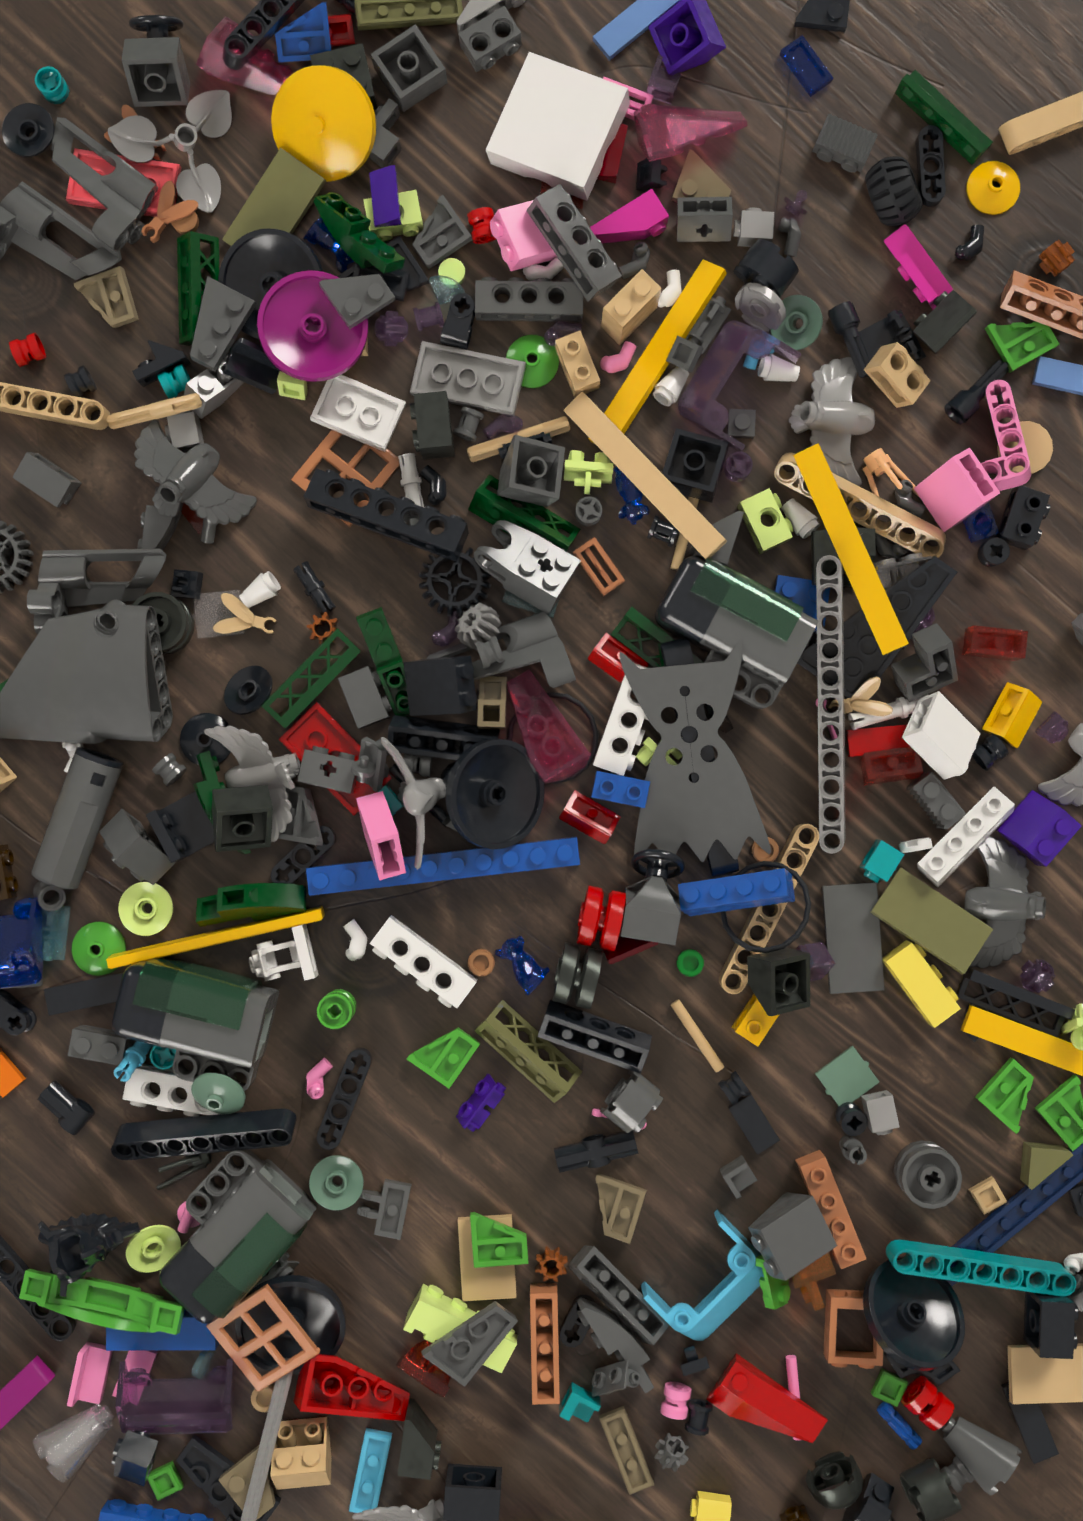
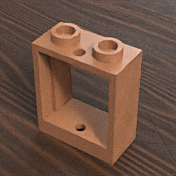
(846, 1299)

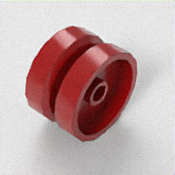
(601, 918)

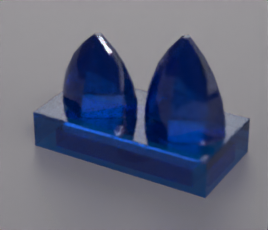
(981, 524)

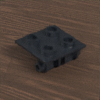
(891, 330)

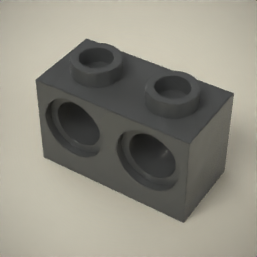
(485, 34)

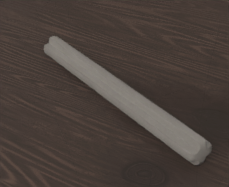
(266, 1448)

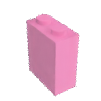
(519, 237)
(956, 490)
(381, 835)

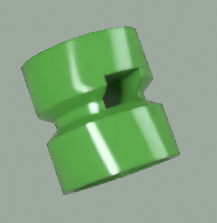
(336, 1009)

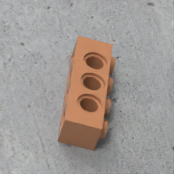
(1044, 303)
(824, 1189)
(544, 1343)

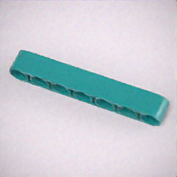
(992, 1273)

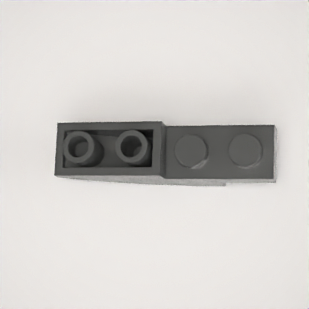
(157, 528)
(615, 1337)

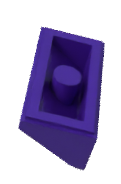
(385, 197)

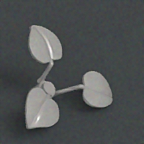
(208, 111)

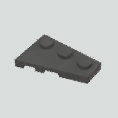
(219, 323)
(471, 1343)

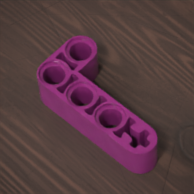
(23, 1388)

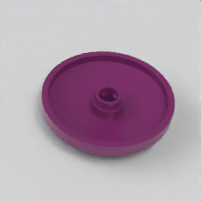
(304, 330)

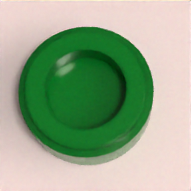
(690, 962)

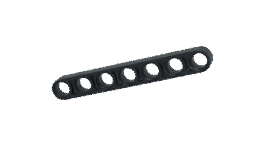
(11, 1282)

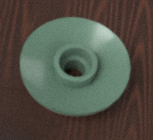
(798, 308)
(218, 1093)
(330, 1194)

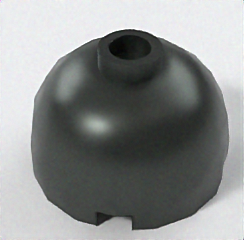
(835, 1481)

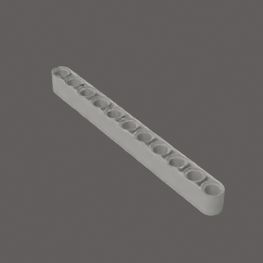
(826, 718)

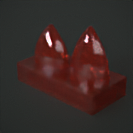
(415, 1364)

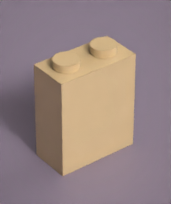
(630, 307)

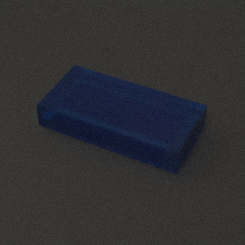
(806, 65)

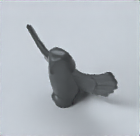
(188, 479)
(1003, 903)

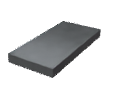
(853, 937)

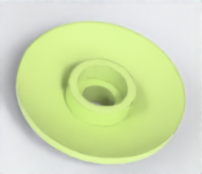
(132, 908)
(152, 1248)

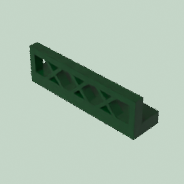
(940, 112)
(190, 279)
(496, 508)
(649, 629)
(316, 686)

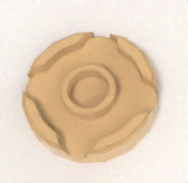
(1037, 444)

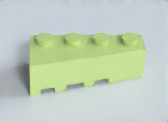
(438, 1315)

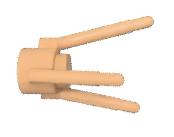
(880, 463)

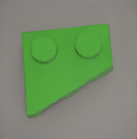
(1021, 342)
(445, 1056)
(1065, 1112)
(496, 1243)
(775, 1291)

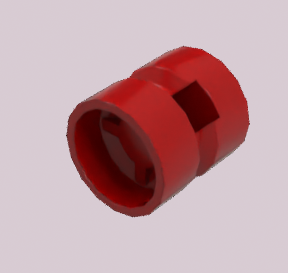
(931, 1406)

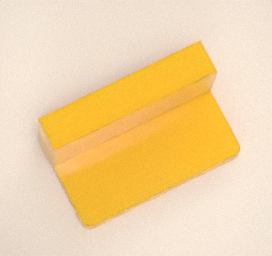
(1012, 714)

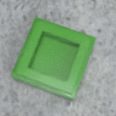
(889, 1387)
(165, 1480)

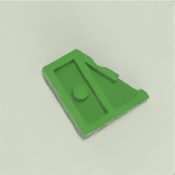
(1007, 1093)

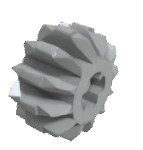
(477, 625)

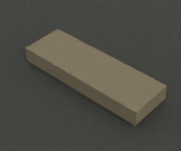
(626, 1450)

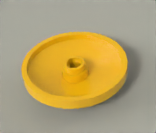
(324, 121)

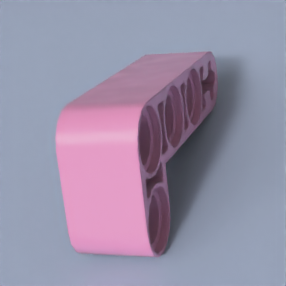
(1004, 434)

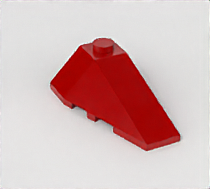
(341, 1388)
(758, 1399)

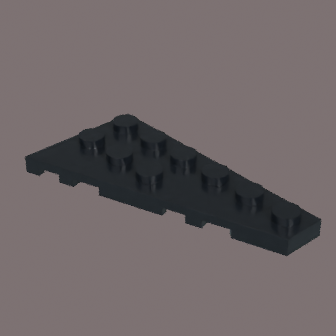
(911, 602)

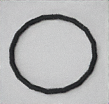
(592, 722)
(800, 929)

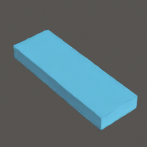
(370, 1470)

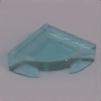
(445, 288)

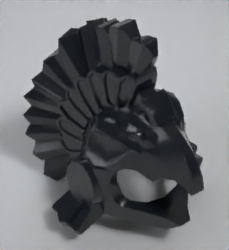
(82, 1243)

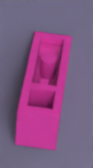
(633, 221)

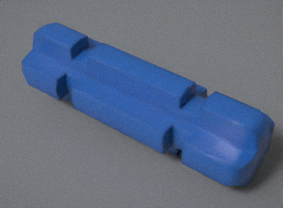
(899, 1425)

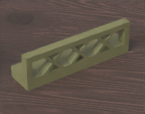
(525, 1055)

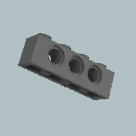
(561, 235)
(517, 310)
(618, 1294)

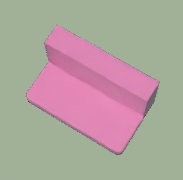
(90, 1374)

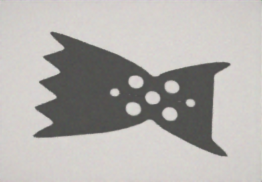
(721, 799)

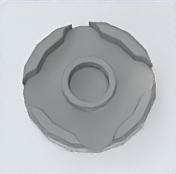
(760, 306)

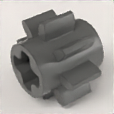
(676, 1456)

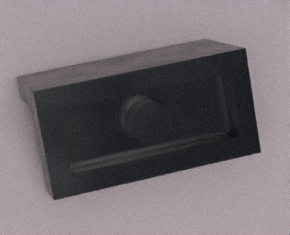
(251, 365)

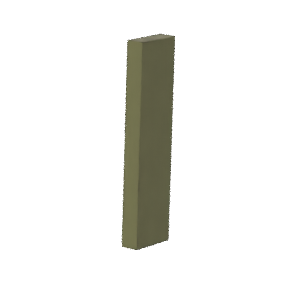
(405, 13)

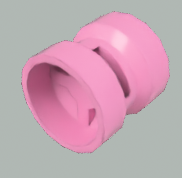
(675, 1400)

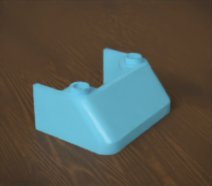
(723, 1299)

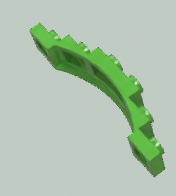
(104, 1303)

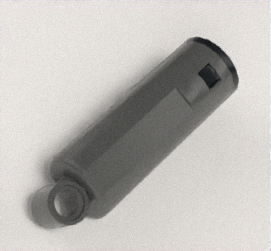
(74, 825)

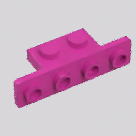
(917, 266)

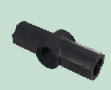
(595, 1151)

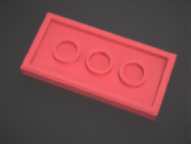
(156, 171)

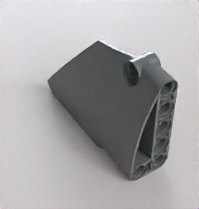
(90, 680)

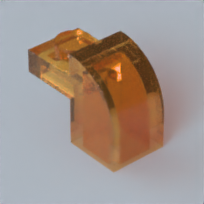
(809, 1275)

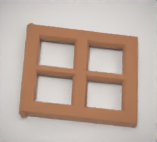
(347, 470)
(263, 1338)

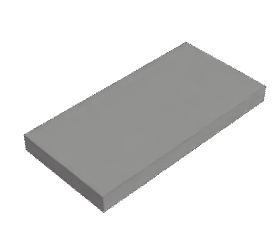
(469, 377)

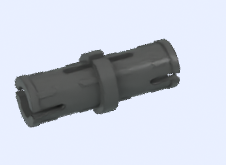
(853, 1146)

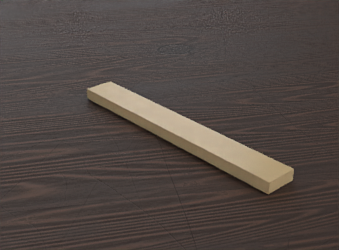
(645, 476)

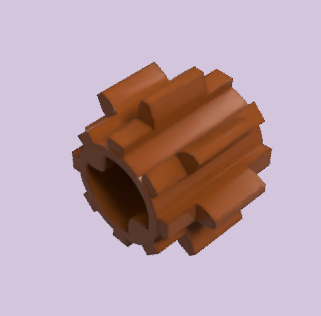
(1056, 258)
(319, 622)
(551, 1272)

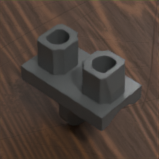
(371, 764)

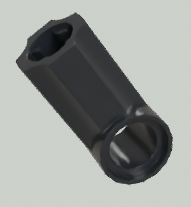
(71, 1111)

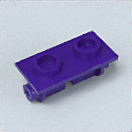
(472, 1112)

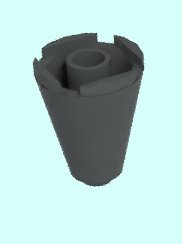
(981, 1452)

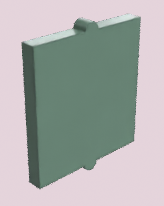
(847, 1077)

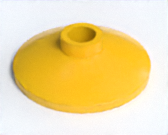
(987, 197)

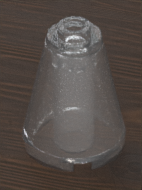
(73, 1440)

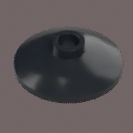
(21, 122)
(248, 690)
(192, 733)

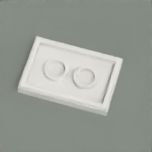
(358, 411)

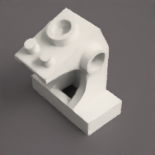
(264, 960)

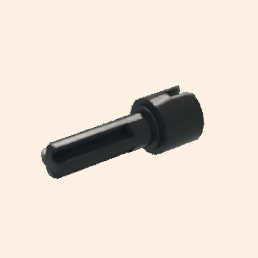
(845, 323)
(966, 402)

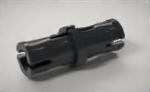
(314, 588)

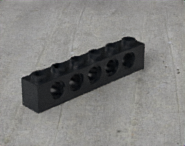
(327, 482)

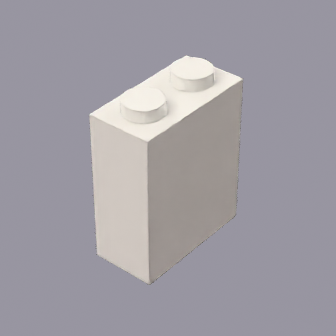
(941, 735)

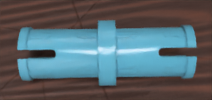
(133, 1058)

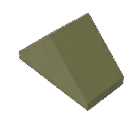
(1040, 1161)

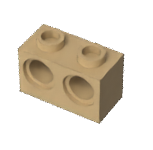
(577, 363)
(897, 375)

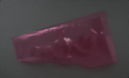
(258, 74)
(666, 129)
(547, 736)

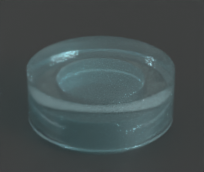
(202, 1364)

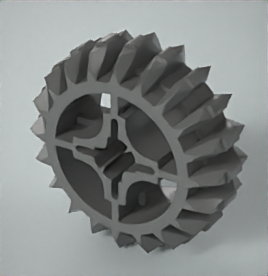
(16, 542)

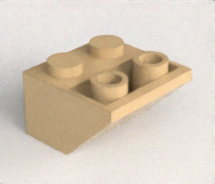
(302, 1454)

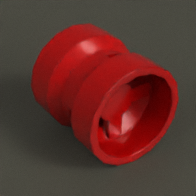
(479, 220)
(27, 349)

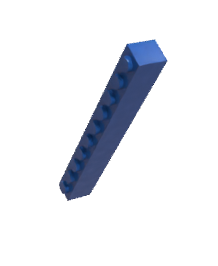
(446, 866)

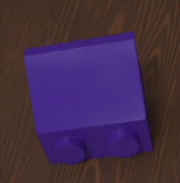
(686, 36)
(1038, 828)

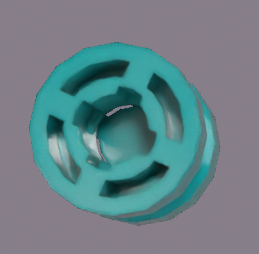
(50, 78)
(174, 381)
(162, 1057)

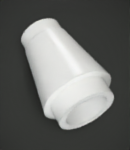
(777, 369)
(670, 387)
(800, 518)
(260, 589)

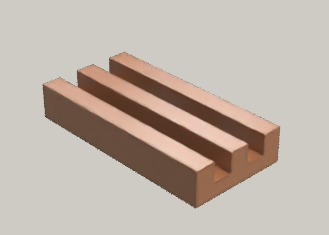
(611, 585)

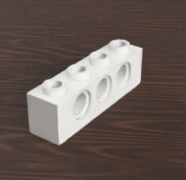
(606, 755)
(966, 836)
(393, 931)
(139, 1094)

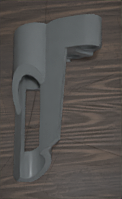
(123, 192)
(24, 222)
(66, 584)
(527, 643)

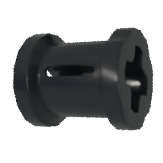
(662, 531)
(698, 1417)

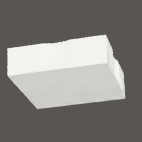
(558, 125)

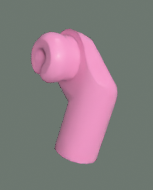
(619, 361)
(314, 1079)

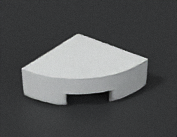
(915, 845)

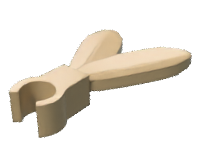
(244, 619)
(860, 703)

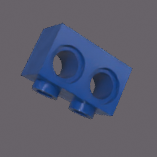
(620, 789)

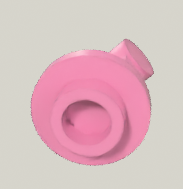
(186, 1220)

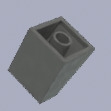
(791, 1235)

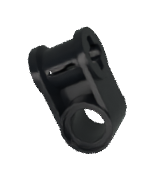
(458, 326)
(10, 1011)

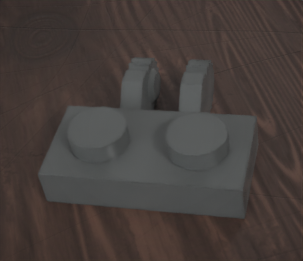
(391, 1210)

